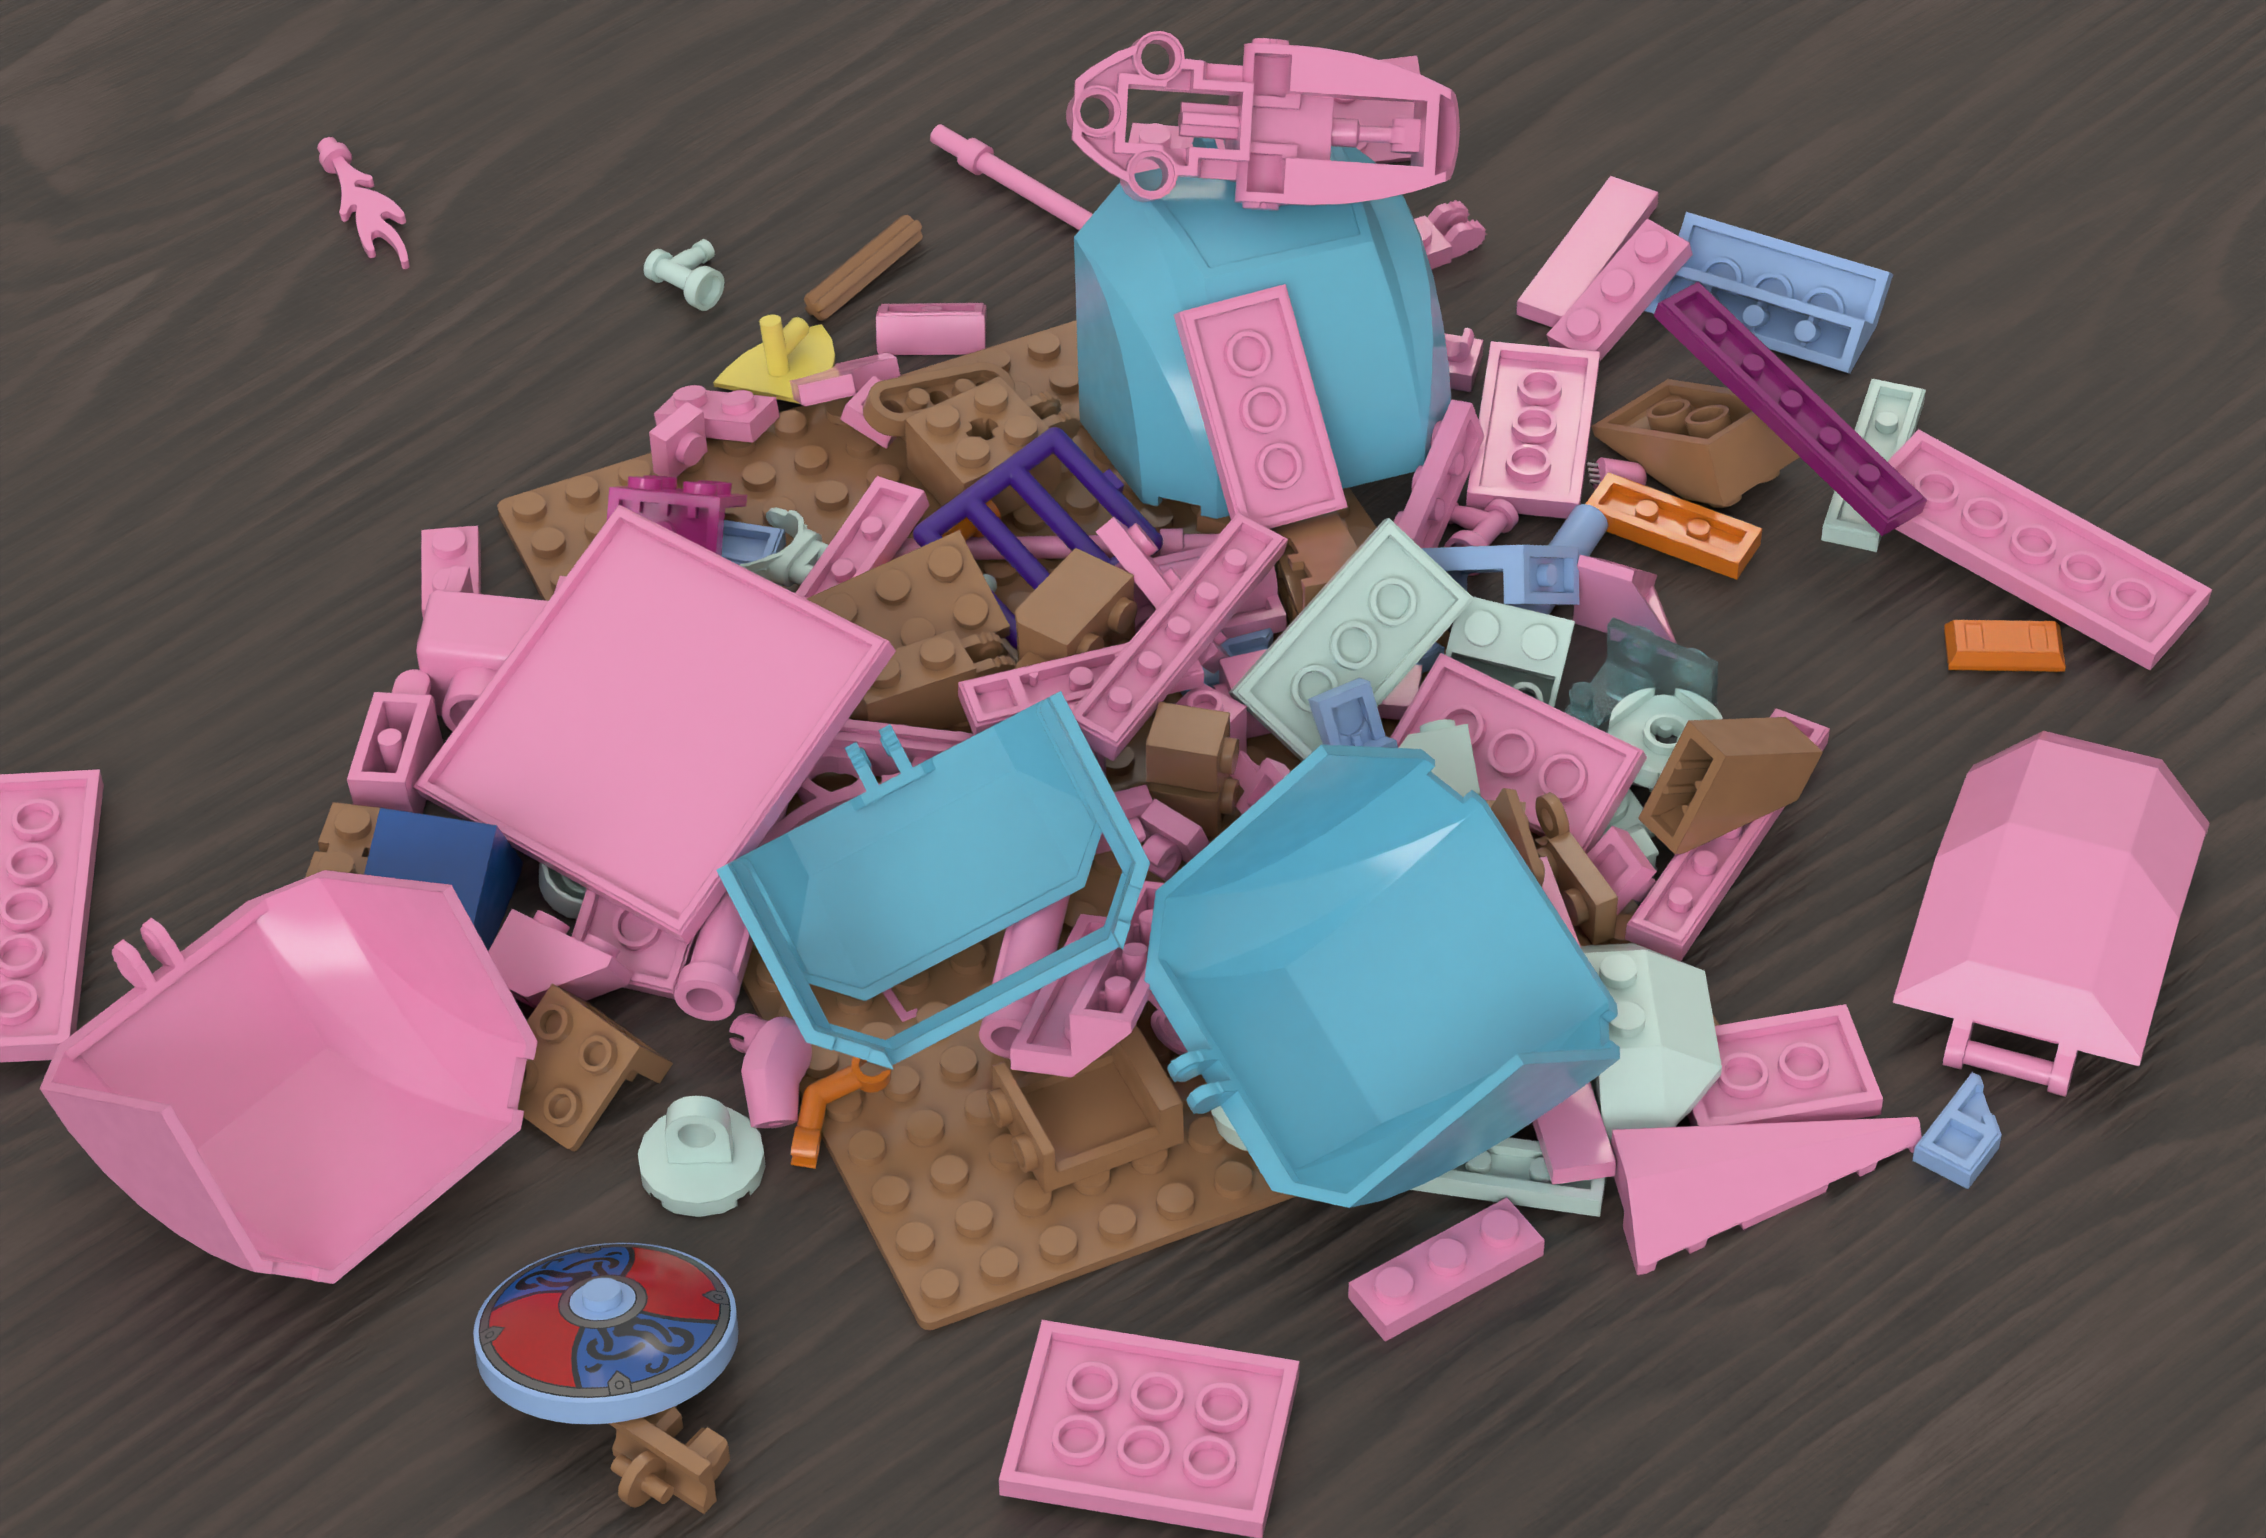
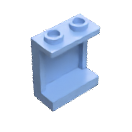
(1529, 571)

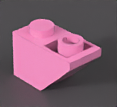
(539, 953)

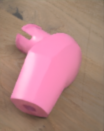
(771, 1067)

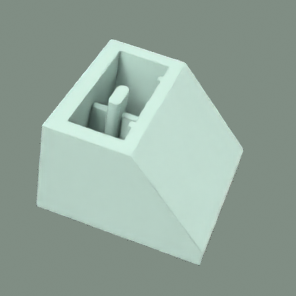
(1513, 646)

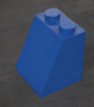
(449, 852)

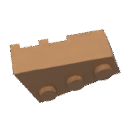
(1311, 558)

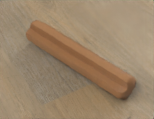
(863, 267)

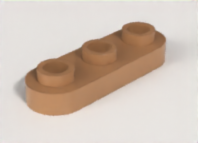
(904, 396)

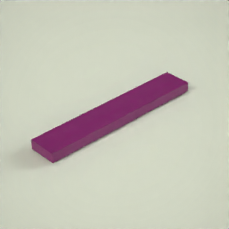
(1790, 408)

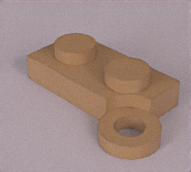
(1583, 888)

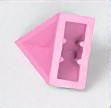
(1621, 593)

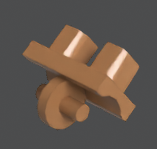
(661, 1466)

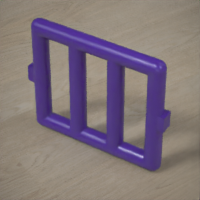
(1015, 473)

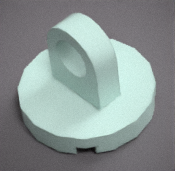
(701, 1157)

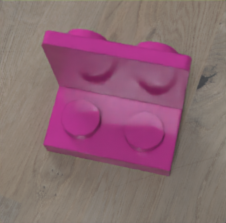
(691, 512)

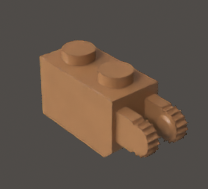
(923, 679)

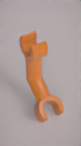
(813, 1106)

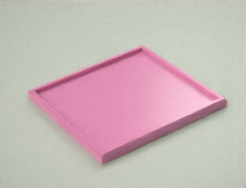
(654, 721)

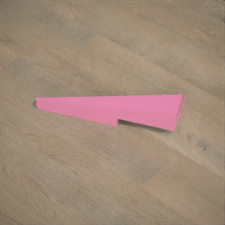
(1706, 1179)

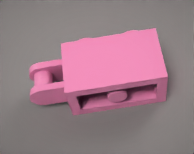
(396, 745)

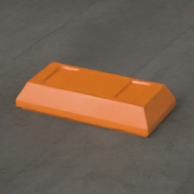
(2004, 645)

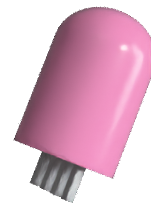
(1625, 469)

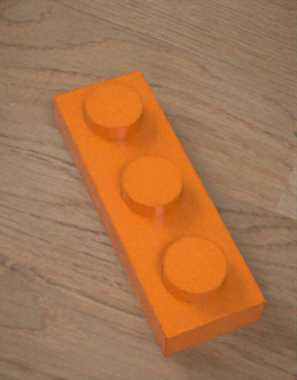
(1676, 526)

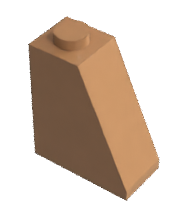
(1727, 777)

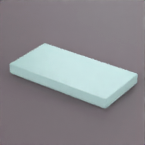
(1362, 624)

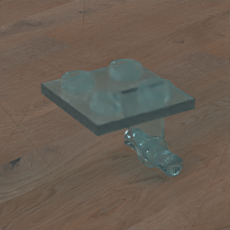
(1637, 662)

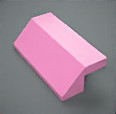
(1092, 1006)

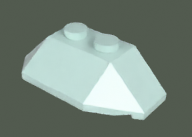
(1662, 1036)

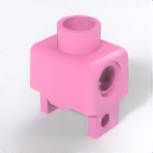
(468, 640)

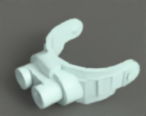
(796, 559)

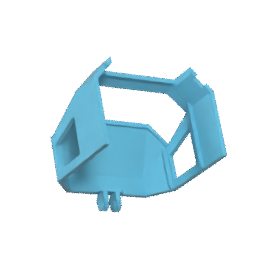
(935, 869)

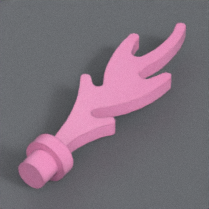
(369, 205)

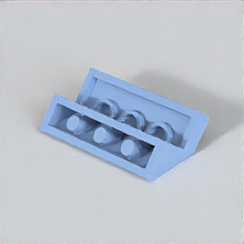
(1783, 291)

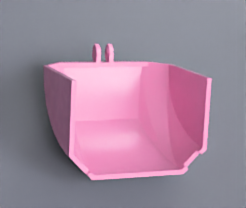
(300, 1071)

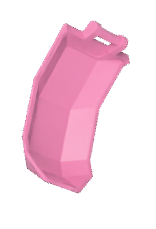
(2054, 905)

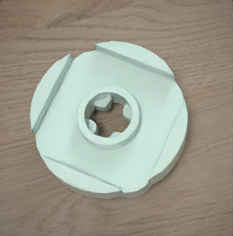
(1646, 714)

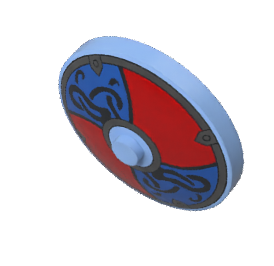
(606, 1333)

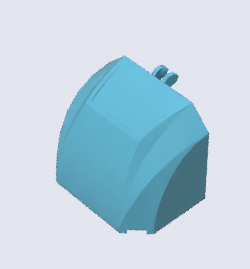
(1356, 297)
(1372, 979)

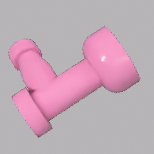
(1484, 525)

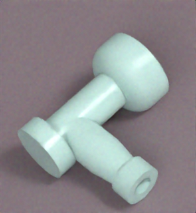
(700, 285)

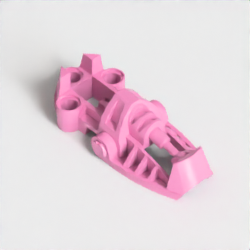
(1274, 124)

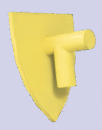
(782, 357)

